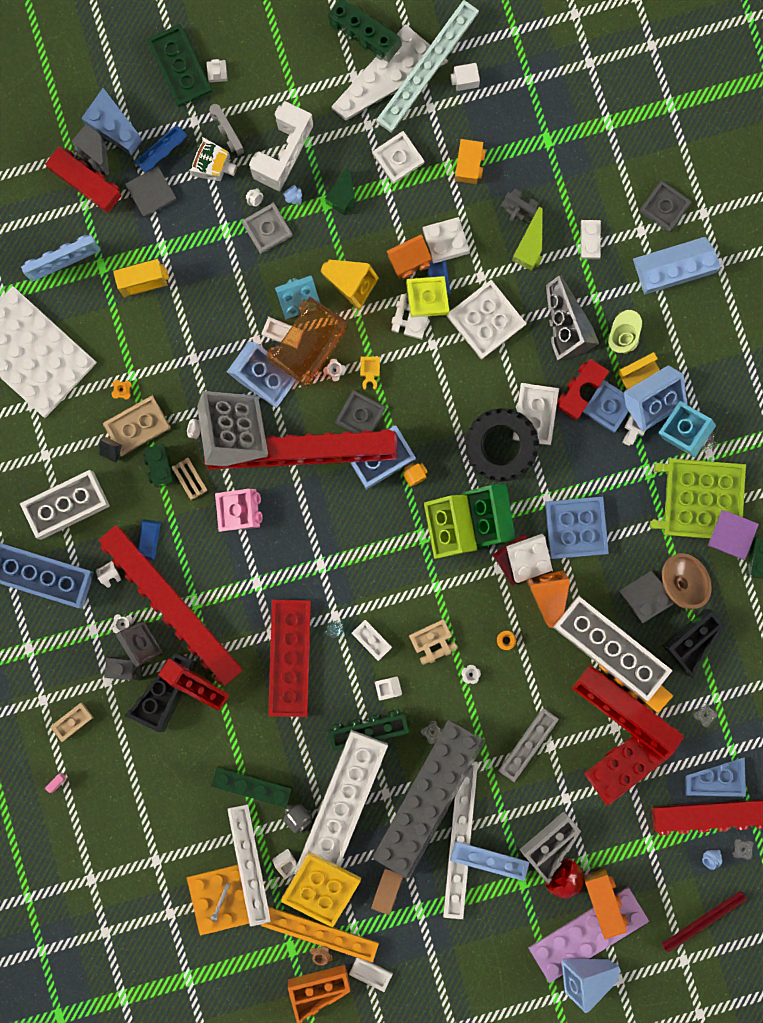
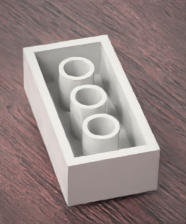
(64, 505)

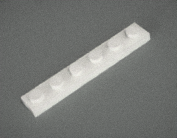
(249, 865)

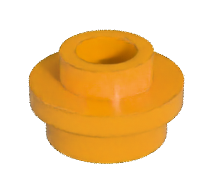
(512, 640)

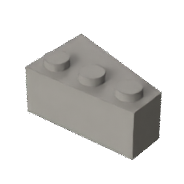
(550, 845)

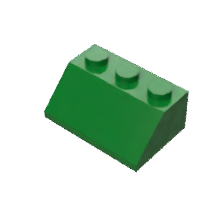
(491, 515)

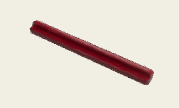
(704, 921)

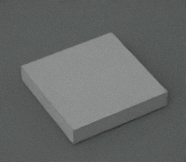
(267, 228)

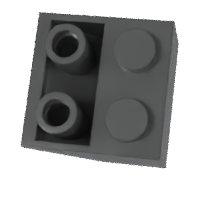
(92, 148)

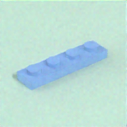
(489, 861)

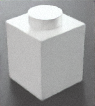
(465, 77)

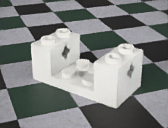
(298, 125)

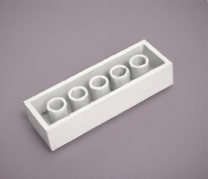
(612, 649)

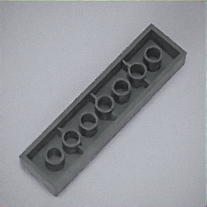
(428, 799)

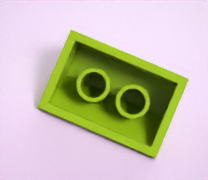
(450, 526)

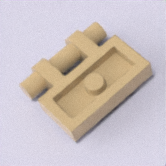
(430, 636)

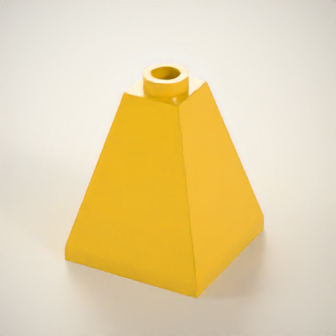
(352, 279)

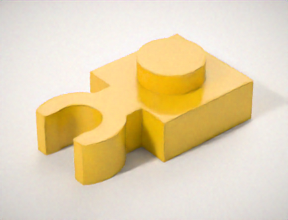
(370, 368)

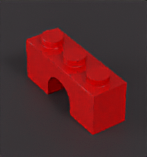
(590, 374)

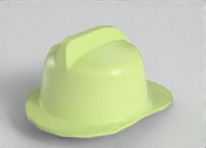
(625, 332)

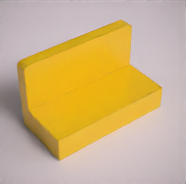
(638, 371)

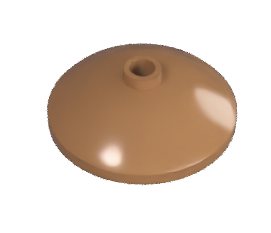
(686, 581)

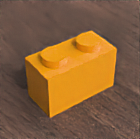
(468, 163)

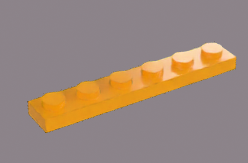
(321, 934)

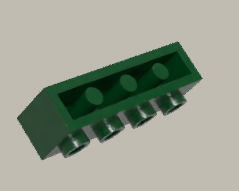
(364, 30)
(377, 727)

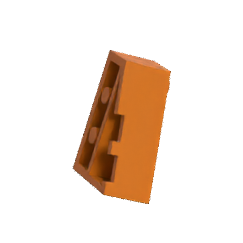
(606, 903)
(316, 990)

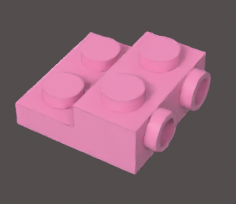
(238, 510)

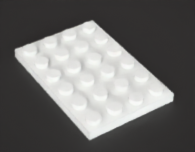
(37, 355)

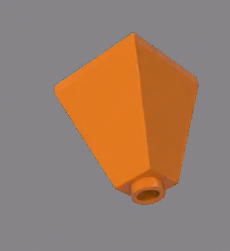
(550, 594)

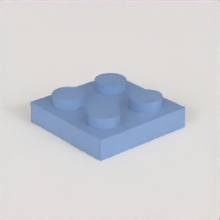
(607, 406)

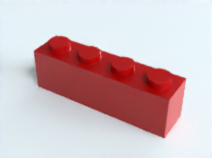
(83, 180)
(193, 684)

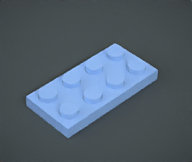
(56, 260)

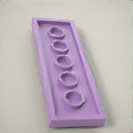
(583, 937)

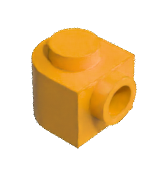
(415, 474)

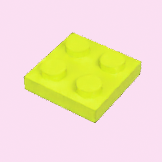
(427, 296)

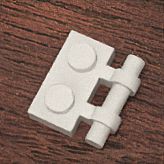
(414, 326)

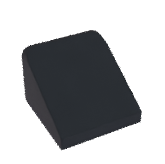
(109, 449)

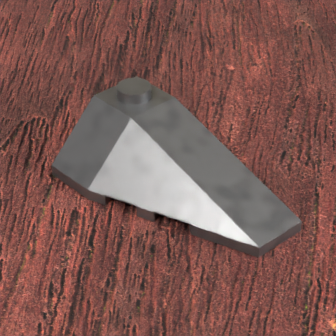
(570, 326)

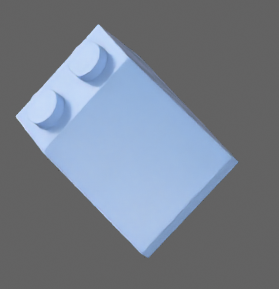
(259, 375)

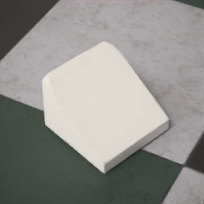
(388, 688)
(285, 864)

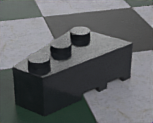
(693, 641)

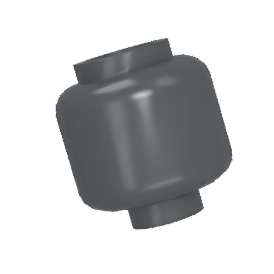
(298, 818)

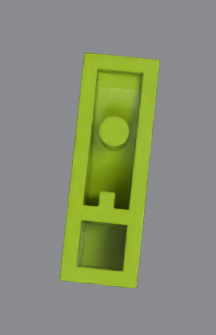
(531, 244)

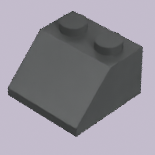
(646, 597)

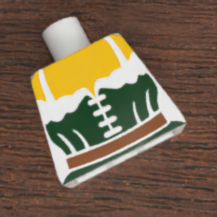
(211, 162)

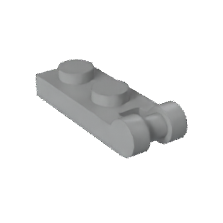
(226, 129)

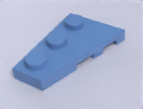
(719, 781)

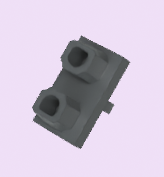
(519, 208)

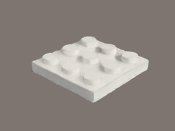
(486, 319)

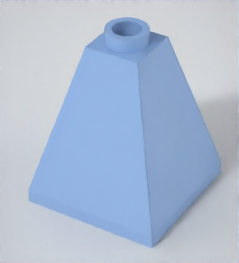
(589, 980)

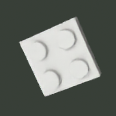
(398, 157)
(446, 240)
(529, 558)

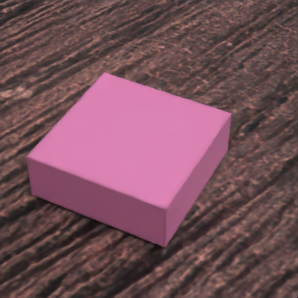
(55, 783)

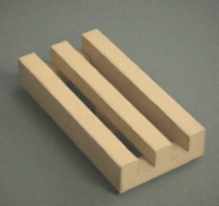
(181, 464)

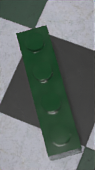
(251, 786)

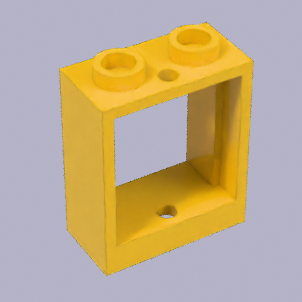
(141, 277)

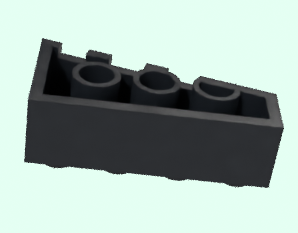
(159, 700)

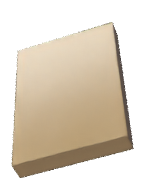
(137, 425)

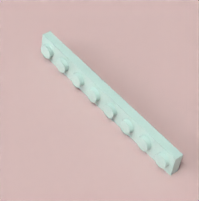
(427, 66)

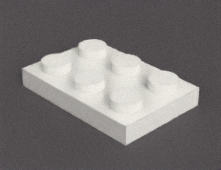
(539, 406)

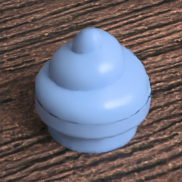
(293, 195)
(712, 859)

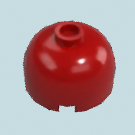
(567, 880)

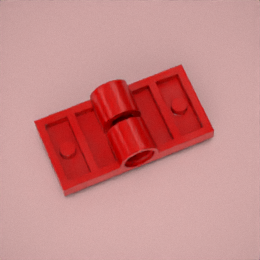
(622, 769)

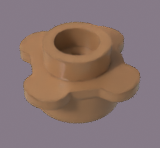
(321, 955)

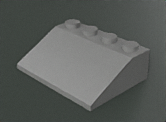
(231, 428)

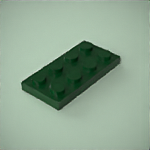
(179, 65)

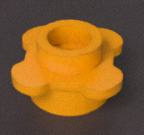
(121, 394)

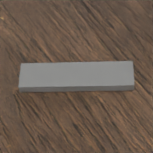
(528, 744)

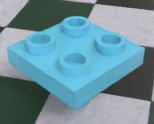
(294, 293)

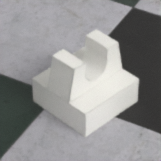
(217, 71)
(107, 572)

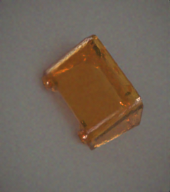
(308, 343)

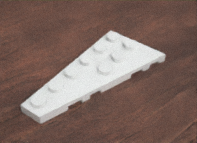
(382, 77)

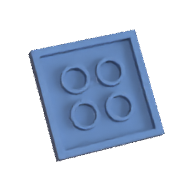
(576, 527)

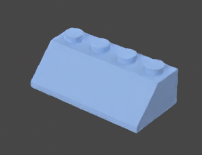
(676, 265)

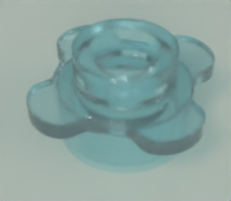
(335, 629)

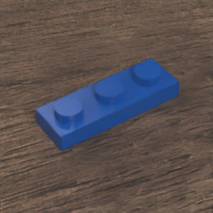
(160, 149)

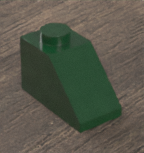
(342, 194)

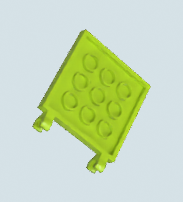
(698, 494)

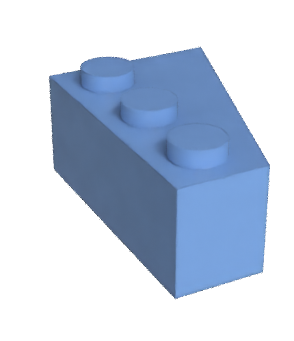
(111, 123)

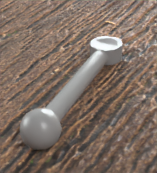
(214, 917)

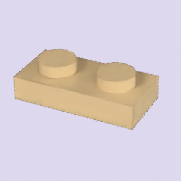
(71, 722)

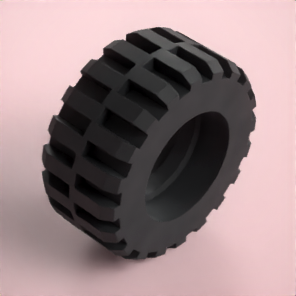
(528, 444)

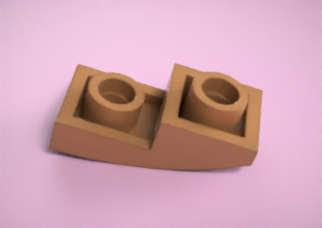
(387, 892)

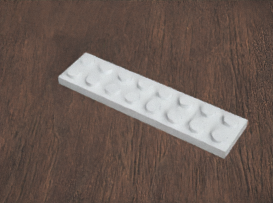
(344, 798)

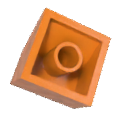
(410, 257)

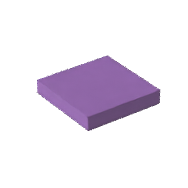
(733, 534)

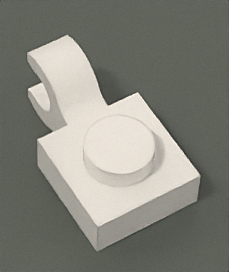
(634, 430)

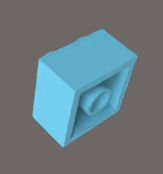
(687, 429)

